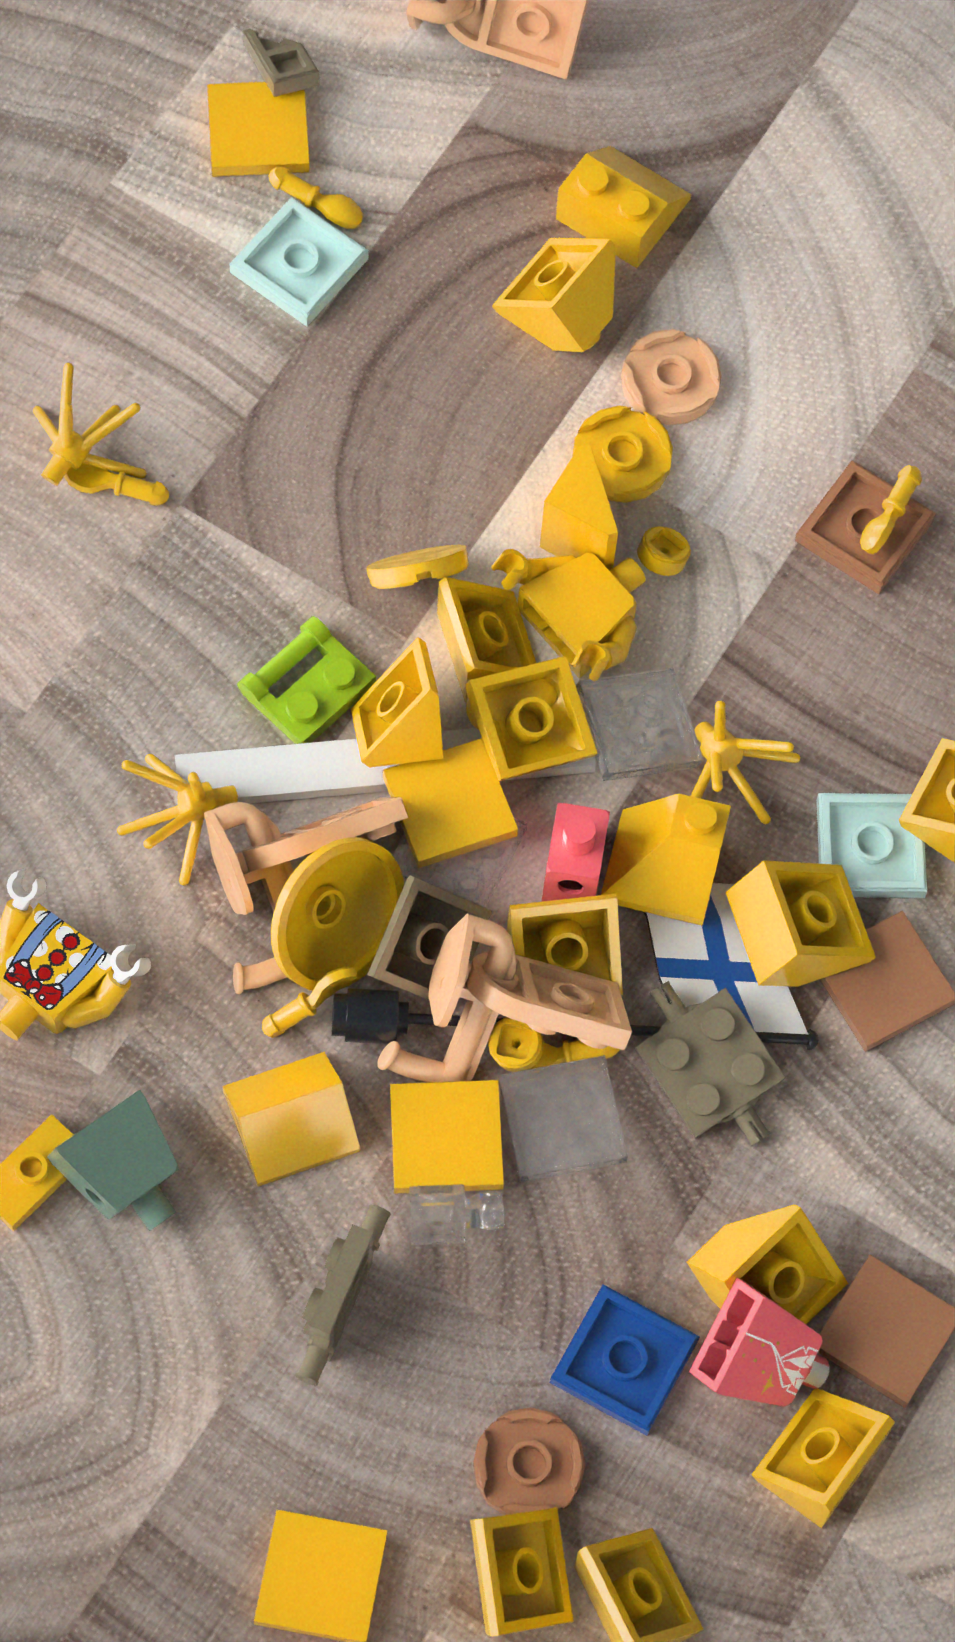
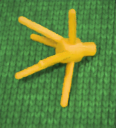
(73, 449)
(726, 751)
(193, 801)

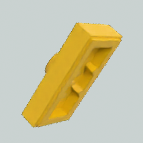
(28, 1175)

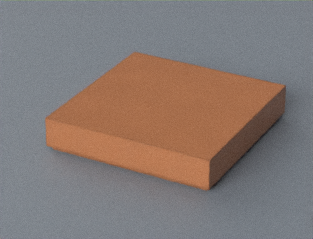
(841, 516)
(894, 988)
(887, 1331)

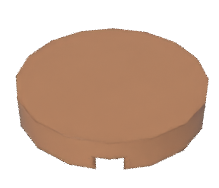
(528, 1462)

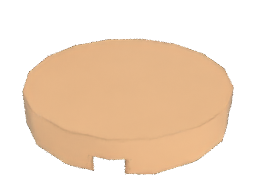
(671, 376)

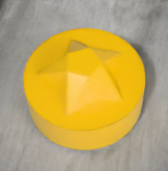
(663, 551)
(515, 1045)

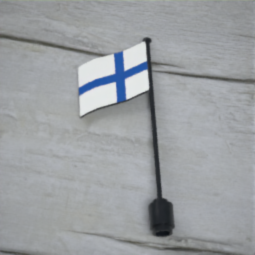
(690, 956)

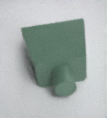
(120, 1162)

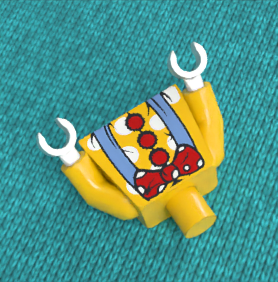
(53, 969)

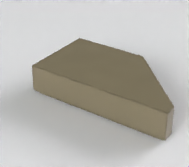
(282, 65)

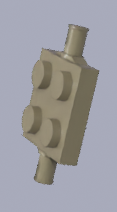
(710, 1063)
(330, 1308)

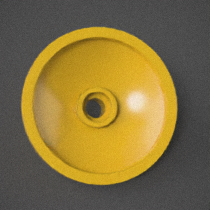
(335, 910)

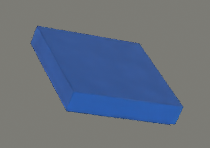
(624, 1359)

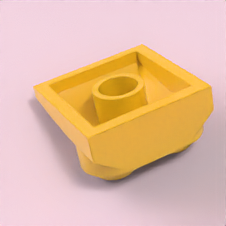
(530, 718)

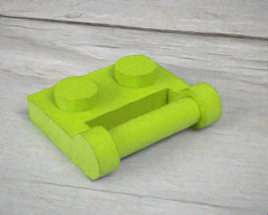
(319, 694)

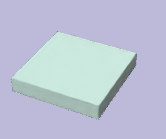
(299, 261)
(871, 845)

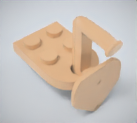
(520, 31)
(271, 855)
(508, 985)

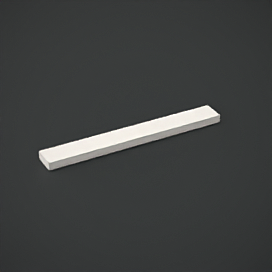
(315, 769)

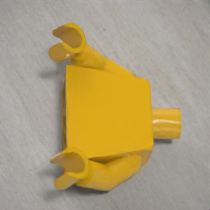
(577, 605)

